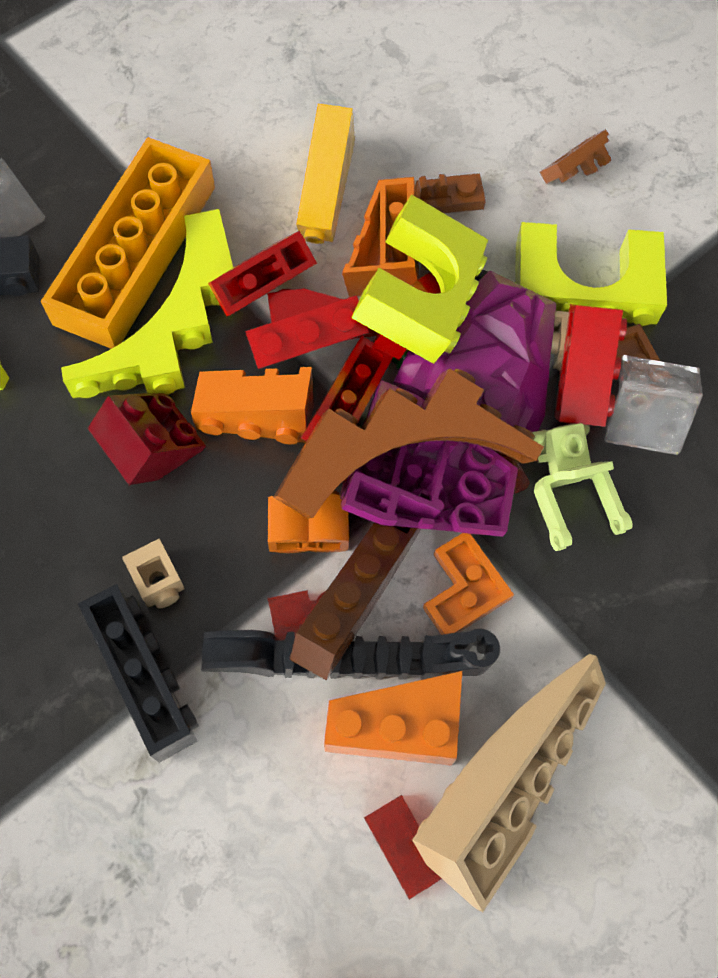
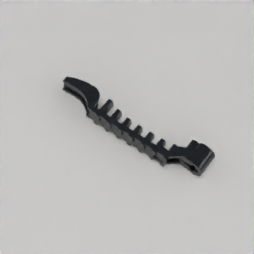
(435, 656)

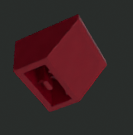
(144, 435)

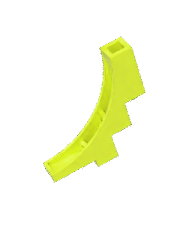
(179, 324)

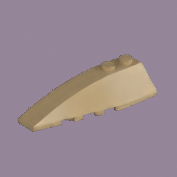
(489, 806)

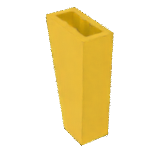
(326, 173)

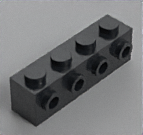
(137, 673)

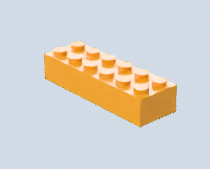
(129, 244)

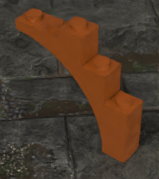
(446, 414)

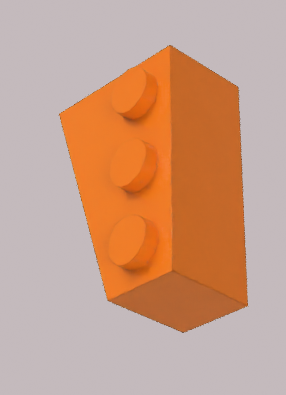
(371, 247)
(254, 405)
(399, 721)

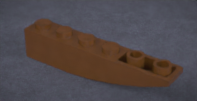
(351, 598)

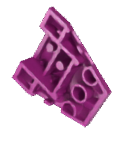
(502, 346)
(433, 486)

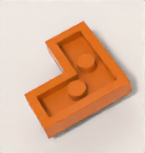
(476, 586)

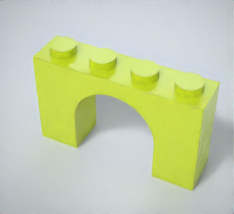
(638, 292)
(416, 318)

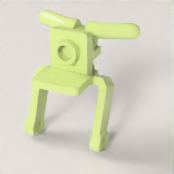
(570, 463)

